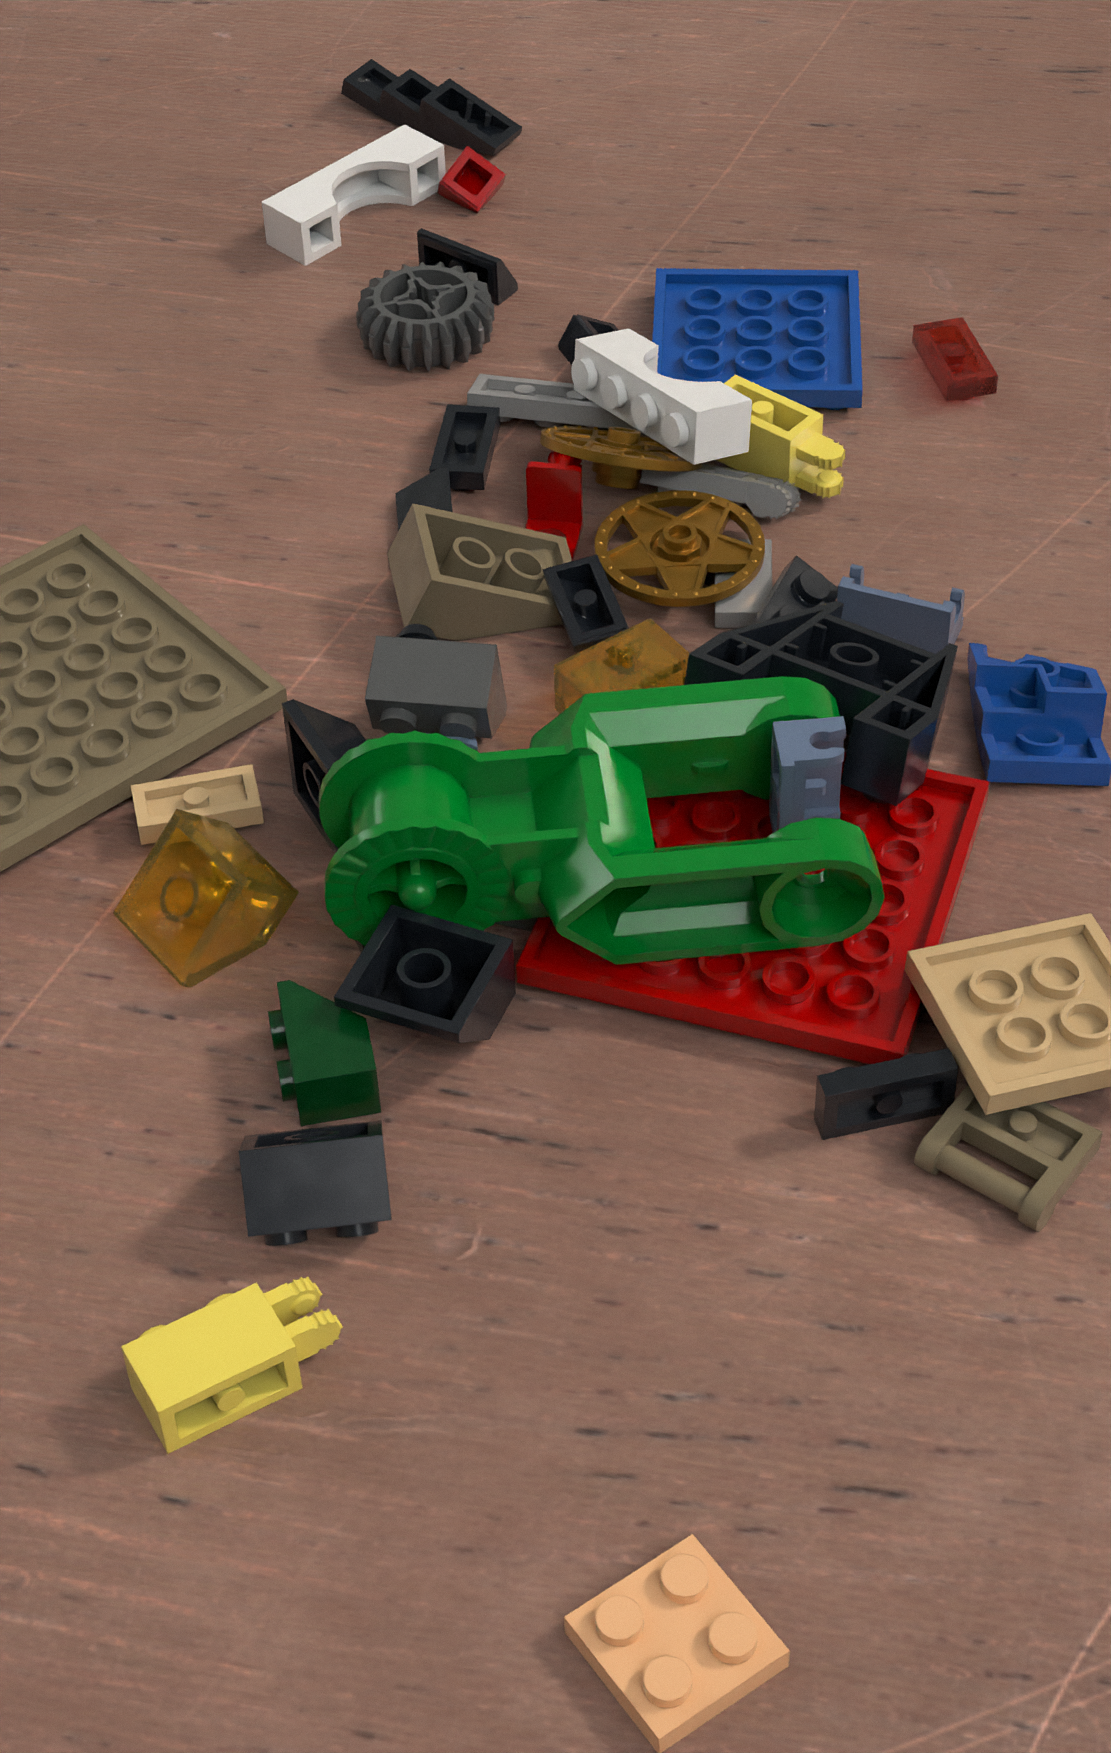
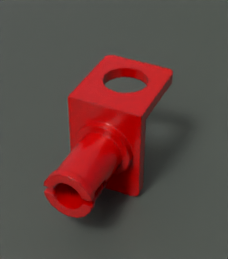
(556, 498)

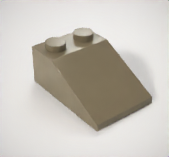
(473, 574)

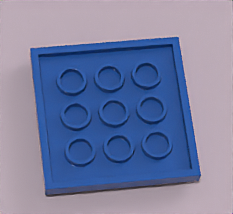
(766, 325)

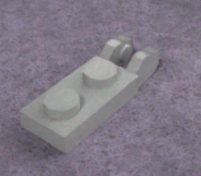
(761, 493)

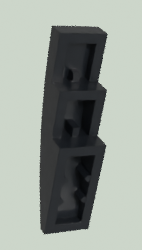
(441, 112)

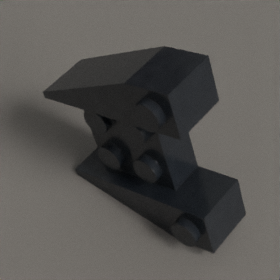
(881, 686)

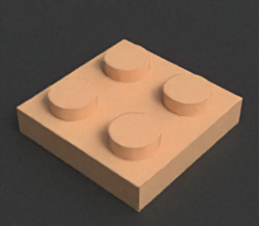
(676, 1643)

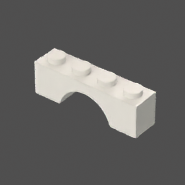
(392, 169)
(685, 416)

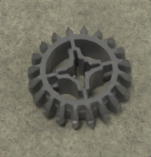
(425, 316)

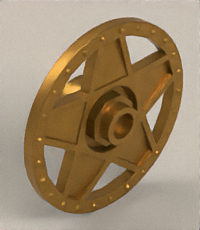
(615, 453)
(680, 548)

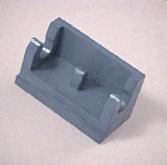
(900, 616)
(805, 770)

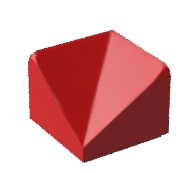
(471, 181)

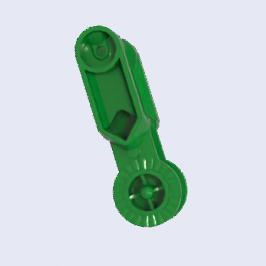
(572, 834)

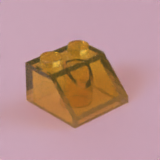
(203, 898)

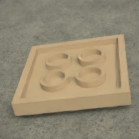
(1023, 1009)

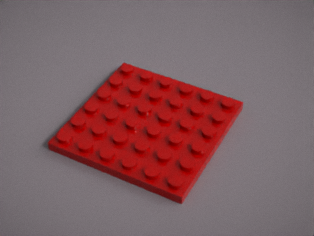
(824, 998)

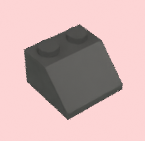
(435, 687)

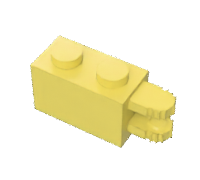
(787, 442)
(226, 1359)

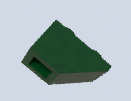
(329, 1056)

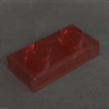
(955, 359)

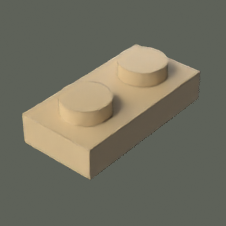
(219, 794)

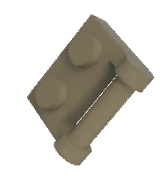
(1029, 1138)

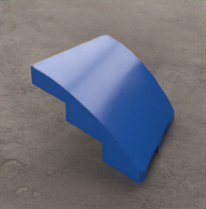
(1038, 720)

